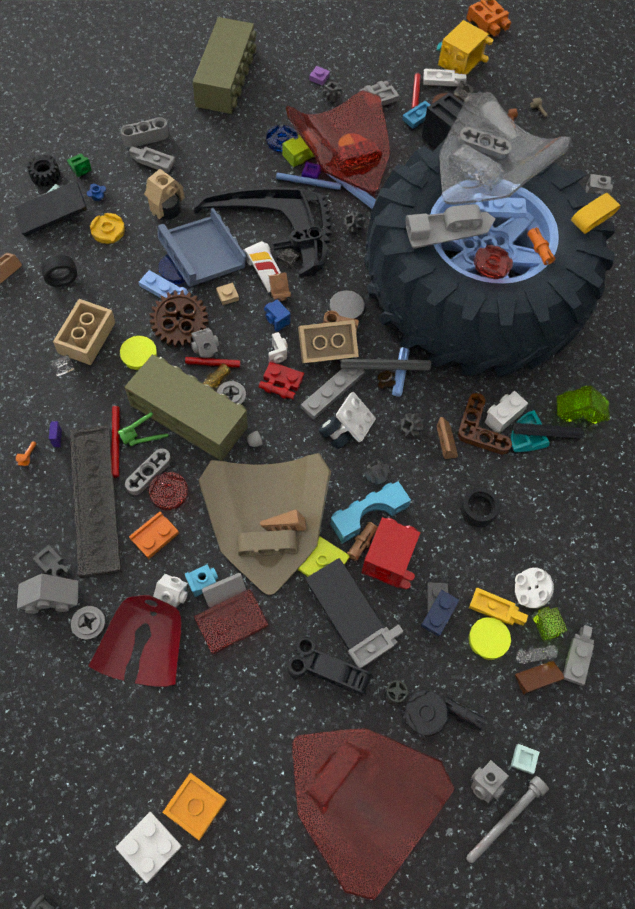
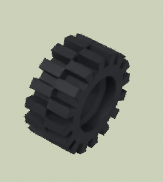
(41, 163)

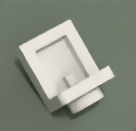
(280, 347)

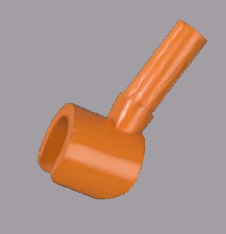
(24, 459)

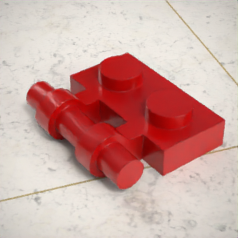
(282, 376)

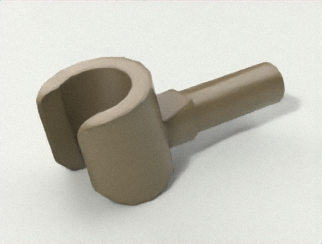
(537, 103)

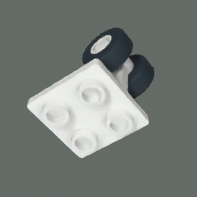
(354, 418)

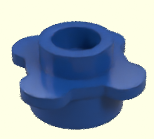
(96, 192)

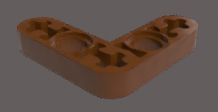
(475, 431)

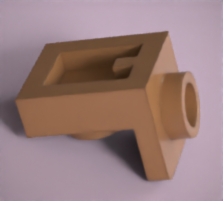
(279, 286)

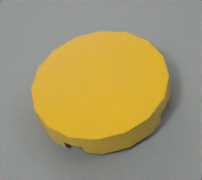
(107, 228)

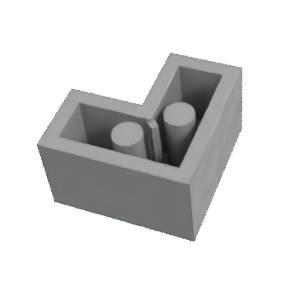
(46, 592)

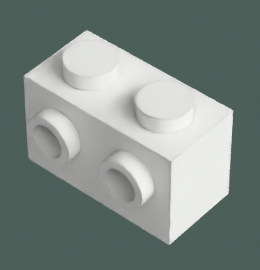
(505, 412)

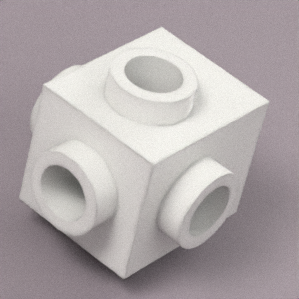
(171, 590)

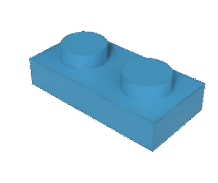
(416, 115)

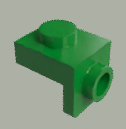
(79, 165)

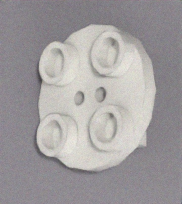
(536, 596)

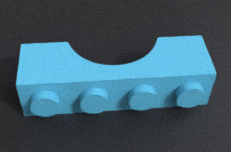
(390, 499)

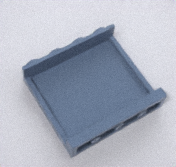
(202, 249)

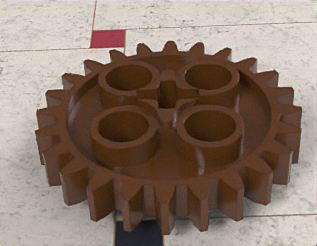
(181, 303)

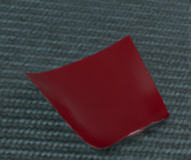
(160, 652)

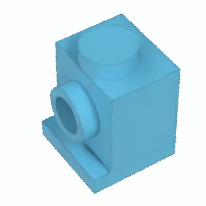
(195, 584)

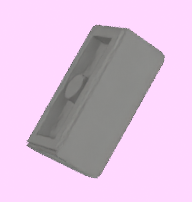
(223, 590)

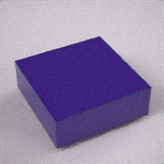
(311, 170)
(55, 434)

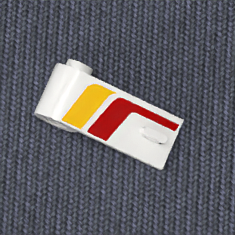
(263, 262)

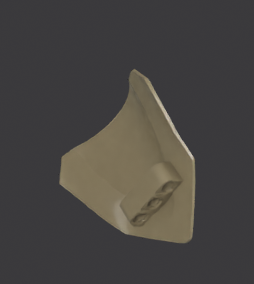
(246, 495)

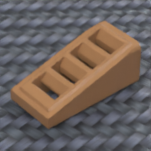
(288, 521)

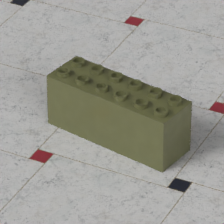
(224, 65)
(187, 406)

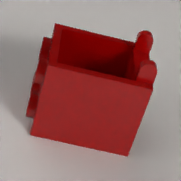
(391, 554)

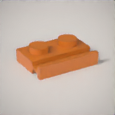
(154, 535)

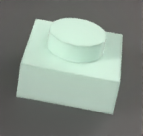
(525, 759)

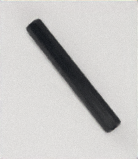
(548, 430)

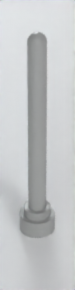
(536, 788)

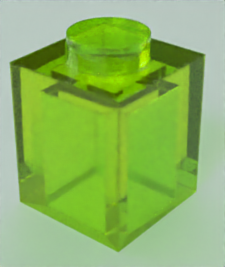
(549, 623)

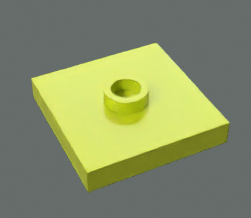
(322, 556)

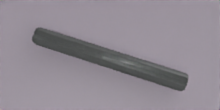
(383, 364)

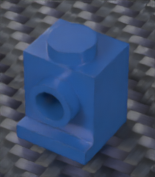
(277, 314)

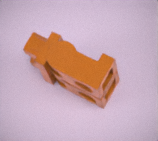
(489, 16)

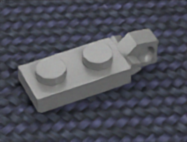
(152, 158)
(374, 646)
(579, 656)

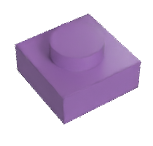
(319, 75)

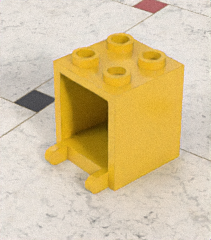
(464, 48)

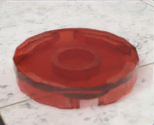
(493, 262)
(168, 490)

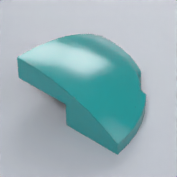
(525, 443)

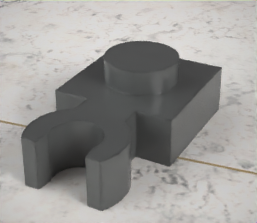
(50, 561)

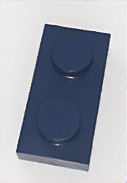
(440, 613)

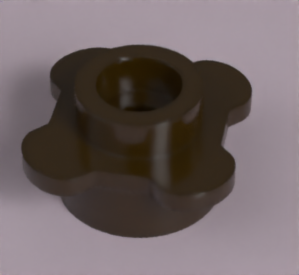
(386, 379)

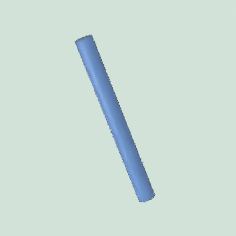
(309, 181)

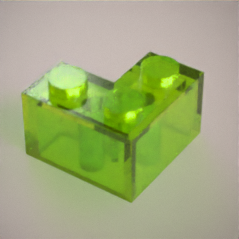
(583, 403)

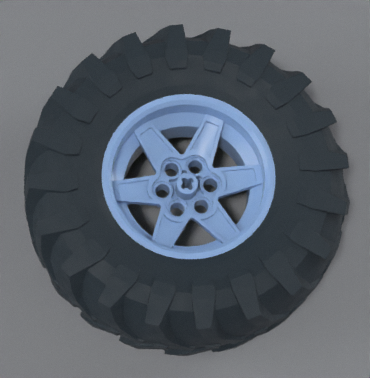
(477, 317)

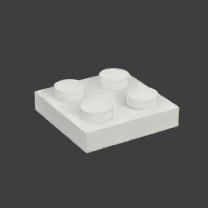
(148, 847)

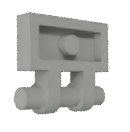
(386, 92)

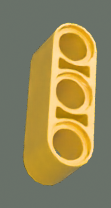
(595, 213)

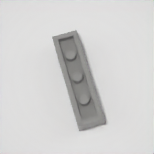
(331, 391)

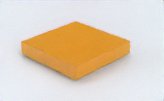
(194, 806)

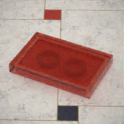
(231, 621)

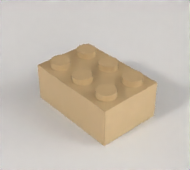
(84, 331)
(328, 341)

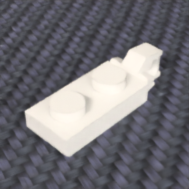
(442, 77)

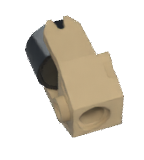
(164, 195)

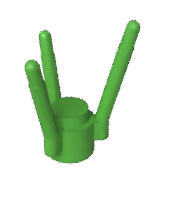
(128, 433)

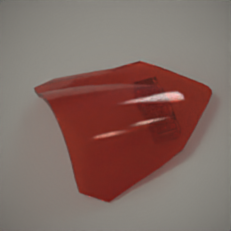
(348, 140)
(365, 802)

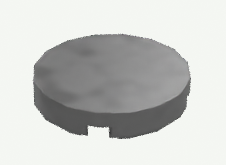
(347, 304)

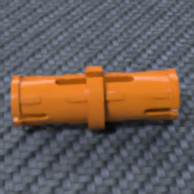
(541, 246)

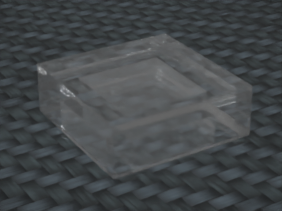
(62, 365)

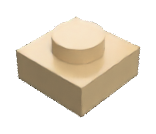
(227, 294)

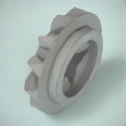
(237, 389)
(78, 621)

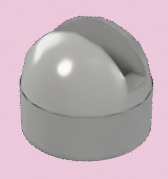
(254, 439)

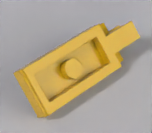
(497, 608)

